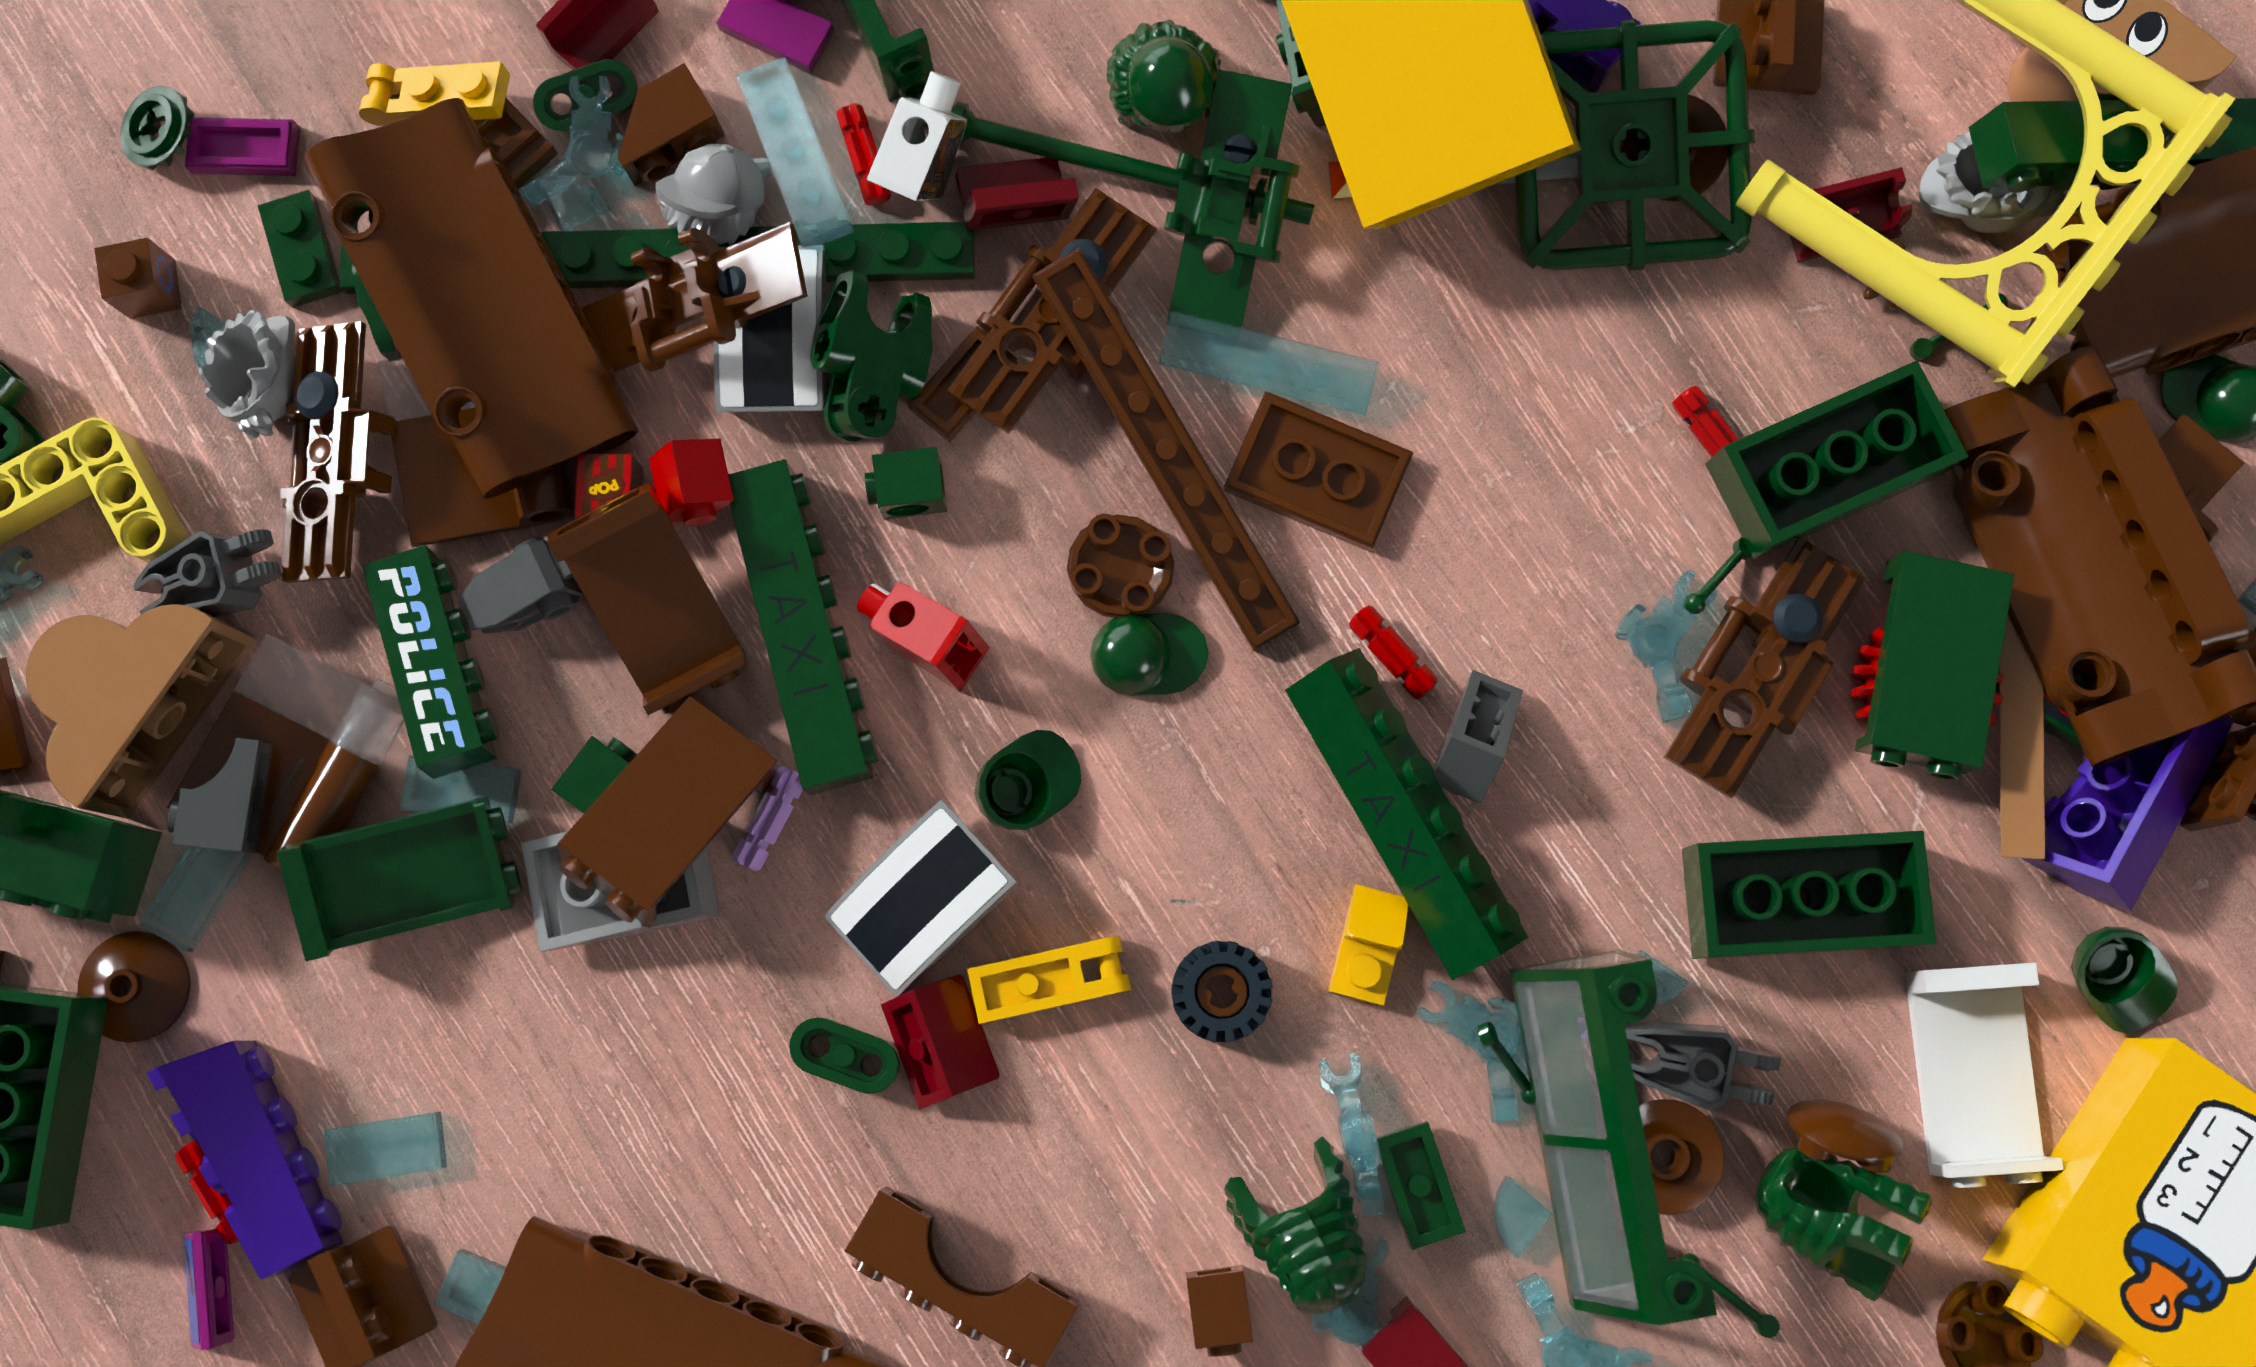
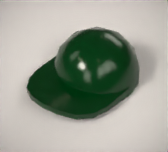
(2214, 395)
(1149, 654)
(1028, 781)
(2123, 978)

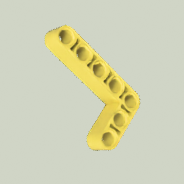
(88, 475)

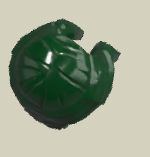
(1815, 1212)
(1310, 1246)

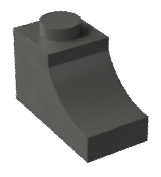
(1477, 736)
(229, 806)

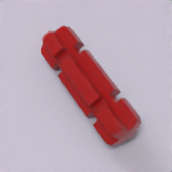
(861, 151)
(1706, 425)
(1393, 652)
(190, 1160)

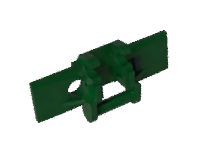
(1213, 194)

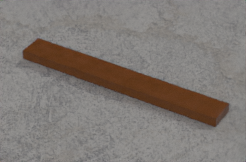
(1165, 449)

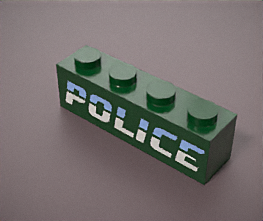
(430, 661)

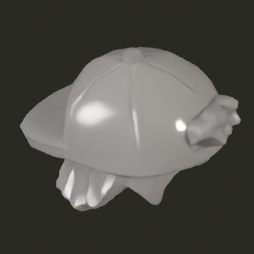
(1955, 190)
(714, 192)
(251, 370)

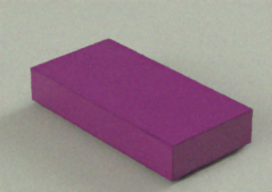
(778, 30)
(242, 146)

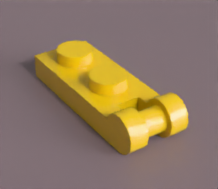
(478, 84)
(1046, 980)

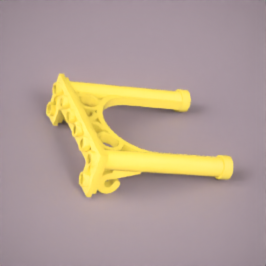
(1914, 284)

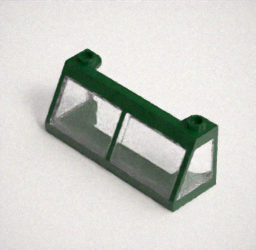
(1596, 1140)

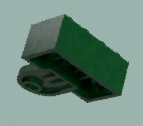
(72, 859)

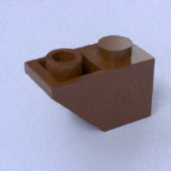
(665, 124)

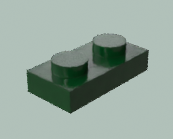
(300, 248)
(1419, 1185)

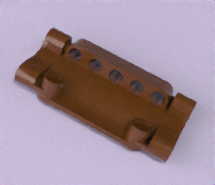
(2185, 282)
(471, 295)
(2101, 559)
(623, 1307)

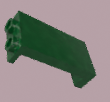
(898, 62)
(1937, 665)
(398, 875)

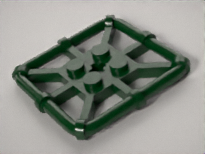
(1662, 168)

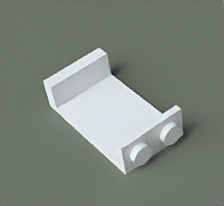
(1977, 1074)

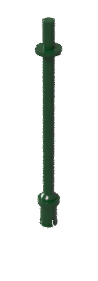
(1106, 161)

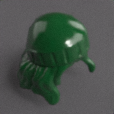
(1162, 77)

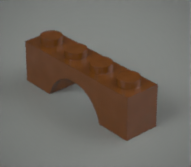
(898, 1244)

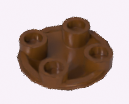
(1120, 565)
(1844, 1131)
(1980, 1332)

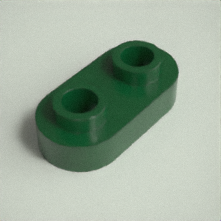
(588, 87)
(846, 1055)

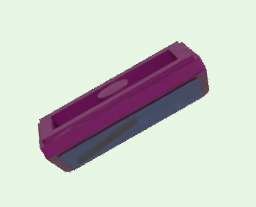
(208, 1289)

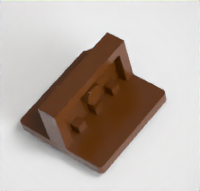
(1779, 41)
(2228, 786)
(362, 1300)

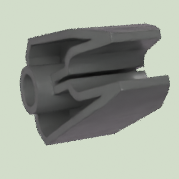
(211, 573)
(520, 590)
(1698, 1063)

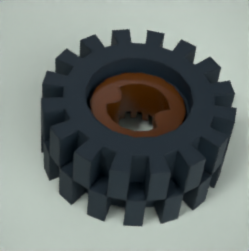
(1250, 984)

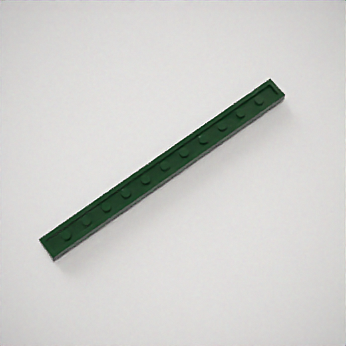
(875, 250)

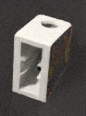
(909, 160)

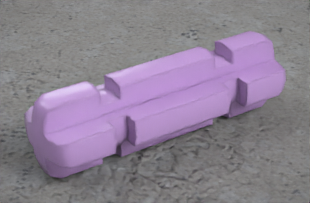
(768, 819)

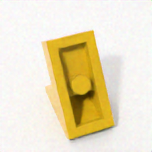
(1369, 945)

